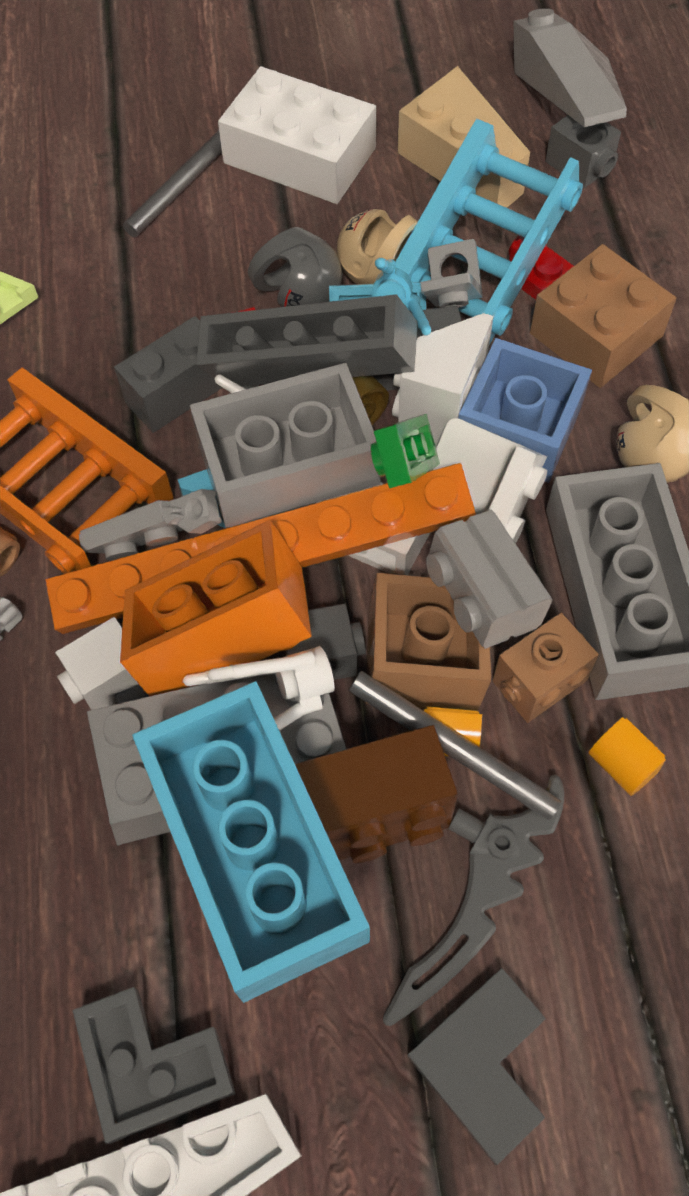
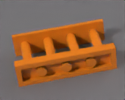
(102, 455)

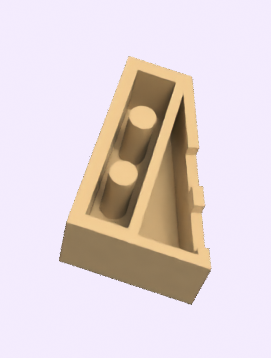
(438, 123)

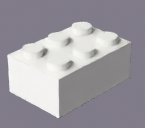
(298, 134)

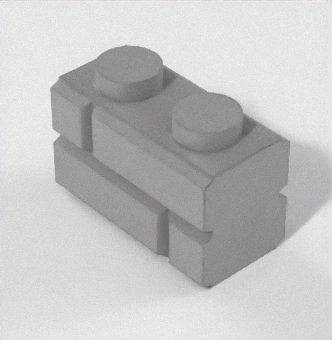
(487, 579)

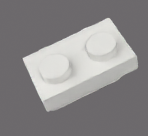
(496, 470)

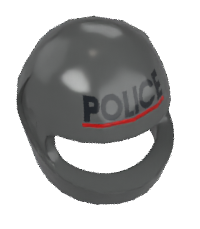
(305, 276)

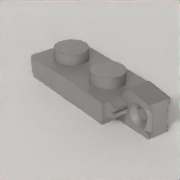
(152, 525)

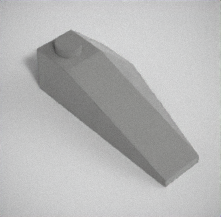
(566, 68)

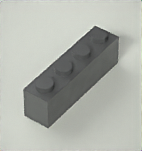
(288, 341)

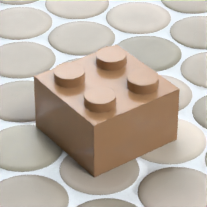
(602, 314)
(420, 646)

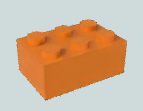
(215, 611)

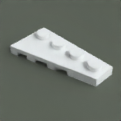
(207, 1157)

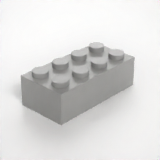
(625, 576)
(125, 782)

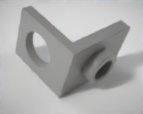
(453, 289)

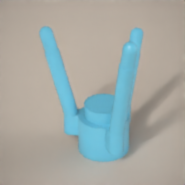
(396, 281)

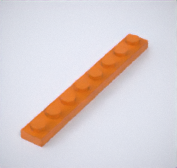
(311, 532)

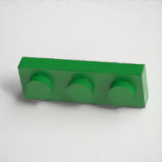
(404, 451)

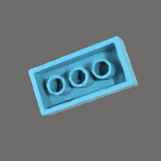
(251, 842)

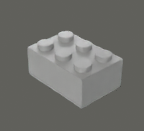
(285, 444)

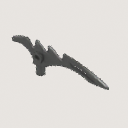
(498, 850)

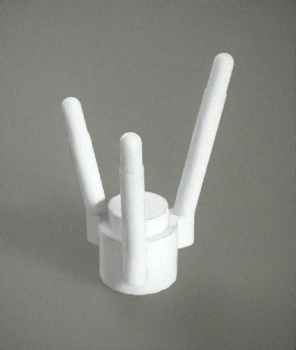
(298, 675)

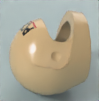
(371, 237)
(658, 434)

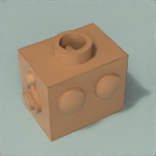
(544, 667)

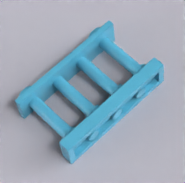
(458, 197)

